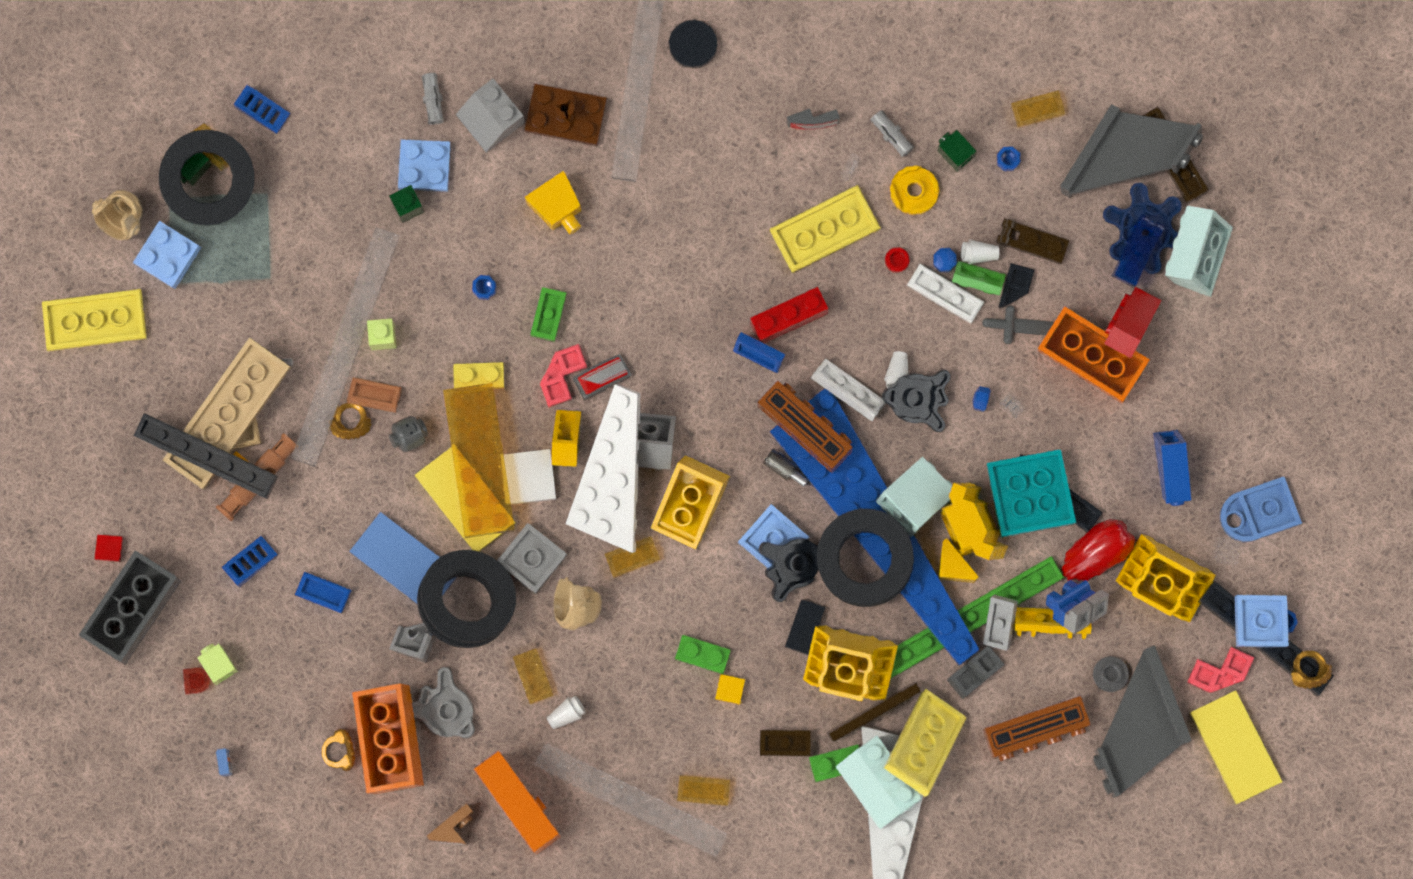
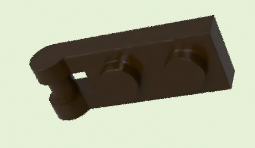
(1033, 241)

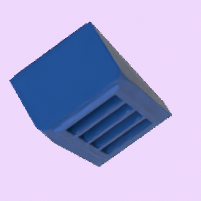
(257, 96)
(248, 574)

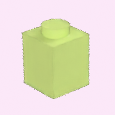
(381, 334)
(216, 663)

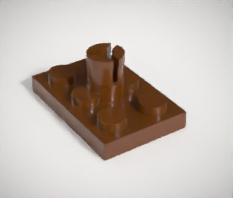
(565, 114)

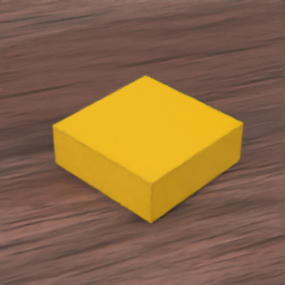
(730, 689)

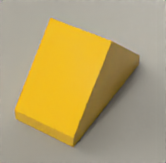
(953, 565)

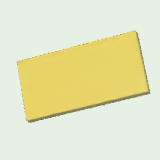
(825, 229)
(94, 320)
(441, 484)
(925, 742)
(1235, 747)

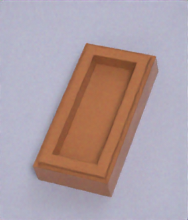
(374, 395)

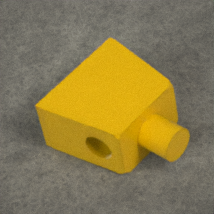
(556, 203)

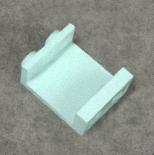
(916, 496)

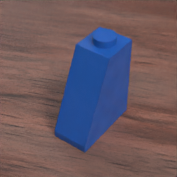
(1172, 467)

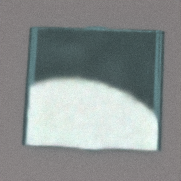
(229, 249)

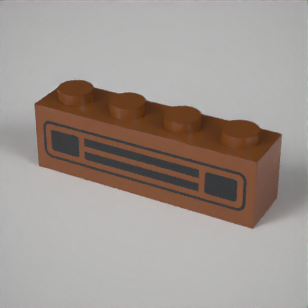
(805, 426)
(1037, 727)

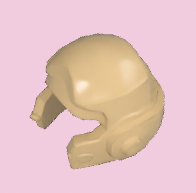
(118, 215)
(575, 605)

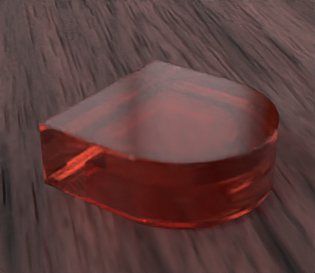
(195, 680)

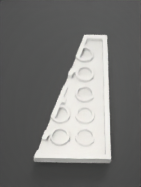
(610, 480)
(893, 842)

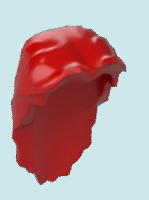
(1098, 550)

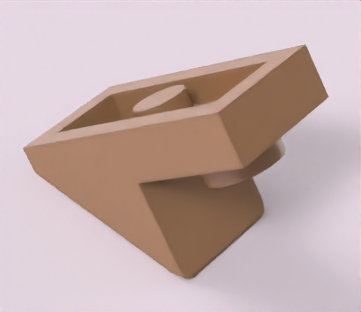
(446, 831)

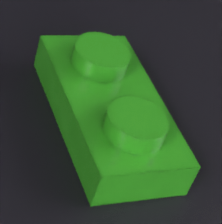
(978, 278)
(548, 314)
(702, 654)
(825, 764)

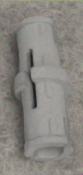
(432, 98)
(892, 133)

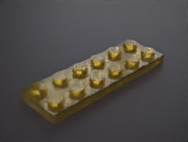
(478, 460)

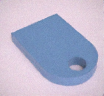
(1262, 511)

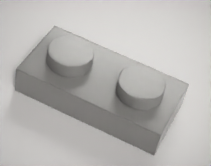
(1000, 622)

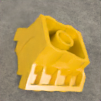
(971, 523)
(1164, 578)
(850, 664)

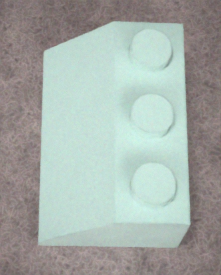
(1198, 250)
(876, 788)

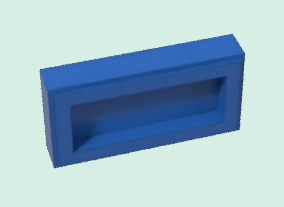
(758, 352)
(323, 592)

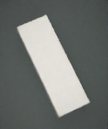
(945, 293)
(848, 389)

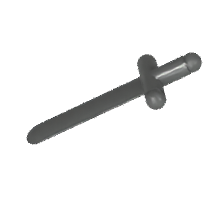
(1015, 325)

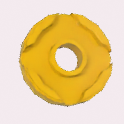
(914, 204)

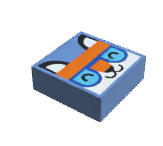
(224, 762)

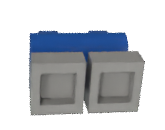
(1077, 605)

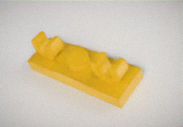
(1042, 621)

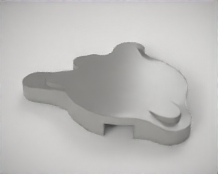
(445, 709)

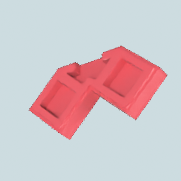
(562, 364)
(1213, 679)

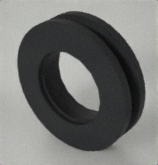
(221, 145)
(859, 522)
(447, 626)

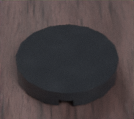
(693, 44)

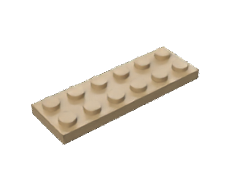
(232, 405)

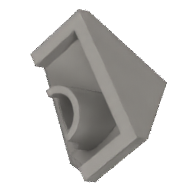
(413, 642)

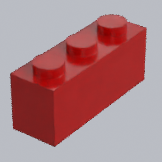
(789, 315)
(1131, 321)

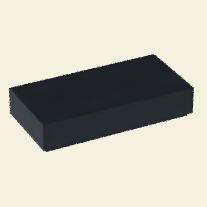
(803, 627)

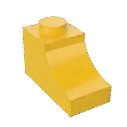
(566, 438)

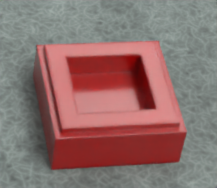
(108, 548)

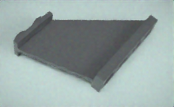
(1130, 148)
(1143, 729)

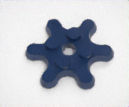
(1126, 219)

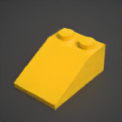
(690, 501)

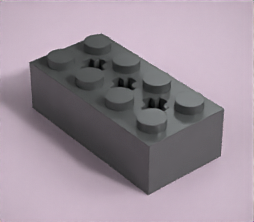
(113, 609)

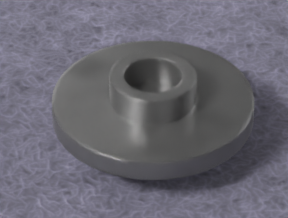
(1110, 674)

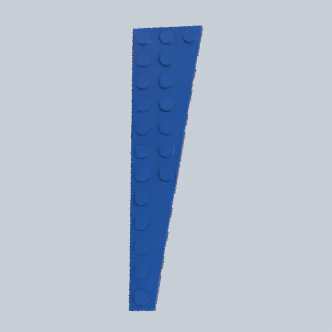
(858, 486)

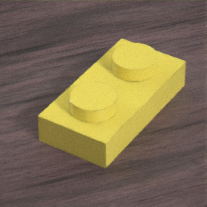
(478, 374)

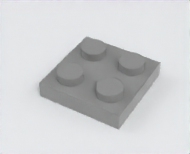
(532, 558)

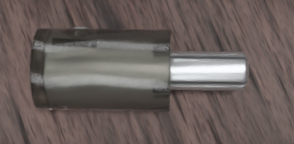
(784, 467)

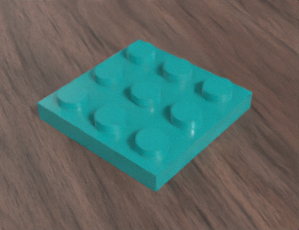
(1031, 493)

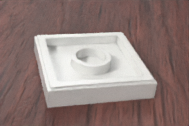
(530, 476)

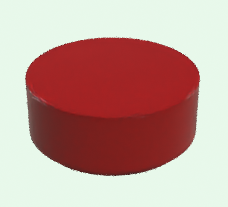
(897, 260)

